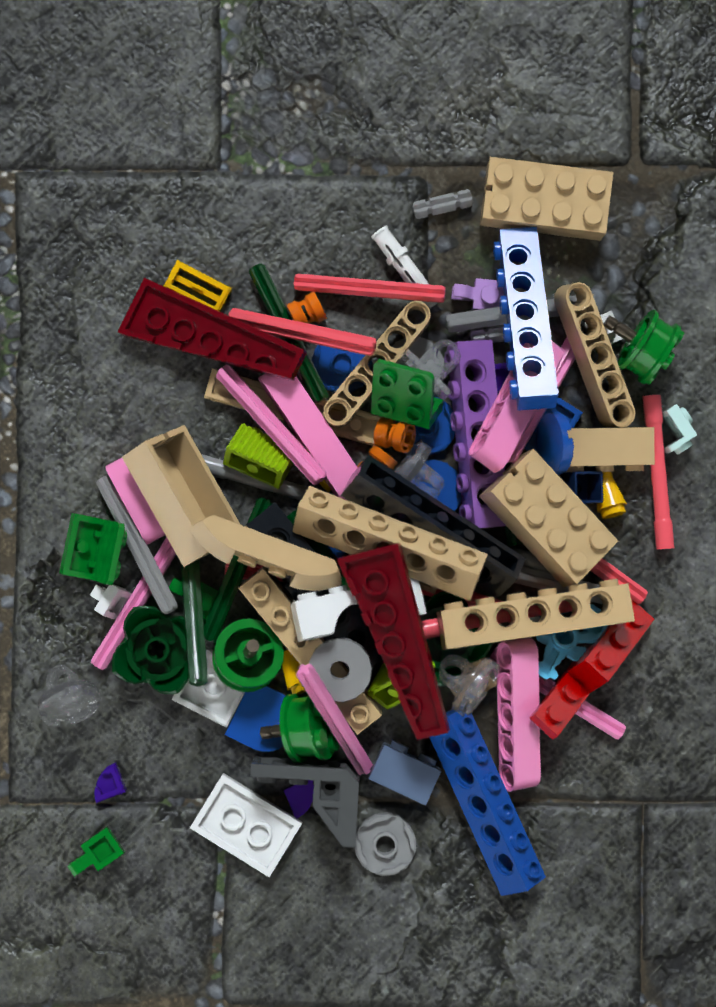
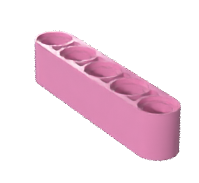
(504, 424)
(310, 429)
(516, 703)

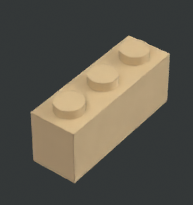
(612, 447)

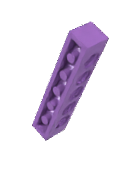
(483, 389)

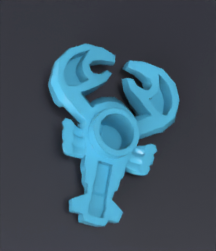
(564, 645)

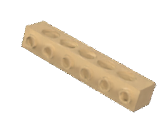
(359, 529)
(273, 605)
(616, 609)

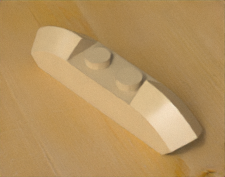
(307, 569)

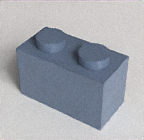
(405, 772)

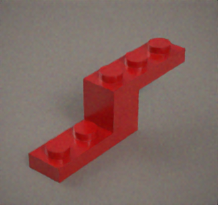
(589, 672)

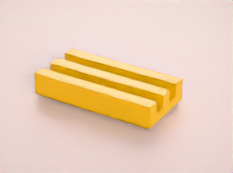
(221, 300)

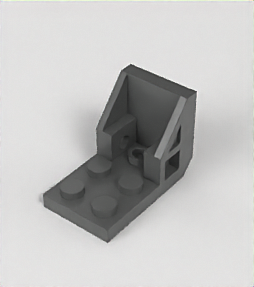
(335, 806)

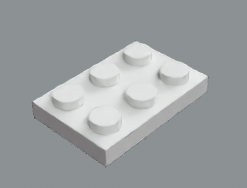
(246, 825)

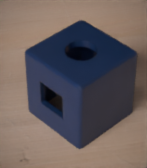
(590, 485)

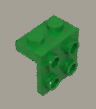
(404, 394)
(93, 549)

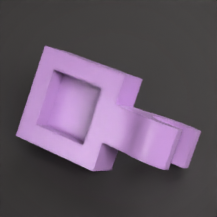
(483, 294)

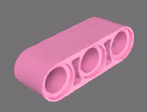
(134, 501)

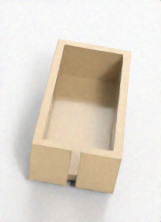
(546, 197)
(178, 488)
(549, 518)

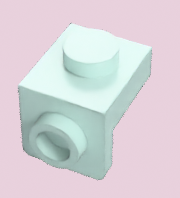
(680, 424)

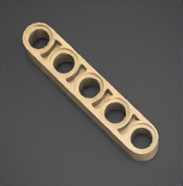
(582, 347)
(363, 374)

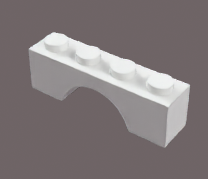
(317, 616)

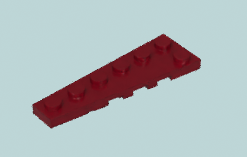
(191, 327)
(390, 610)

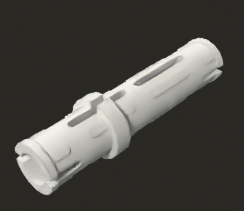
(399, 258)

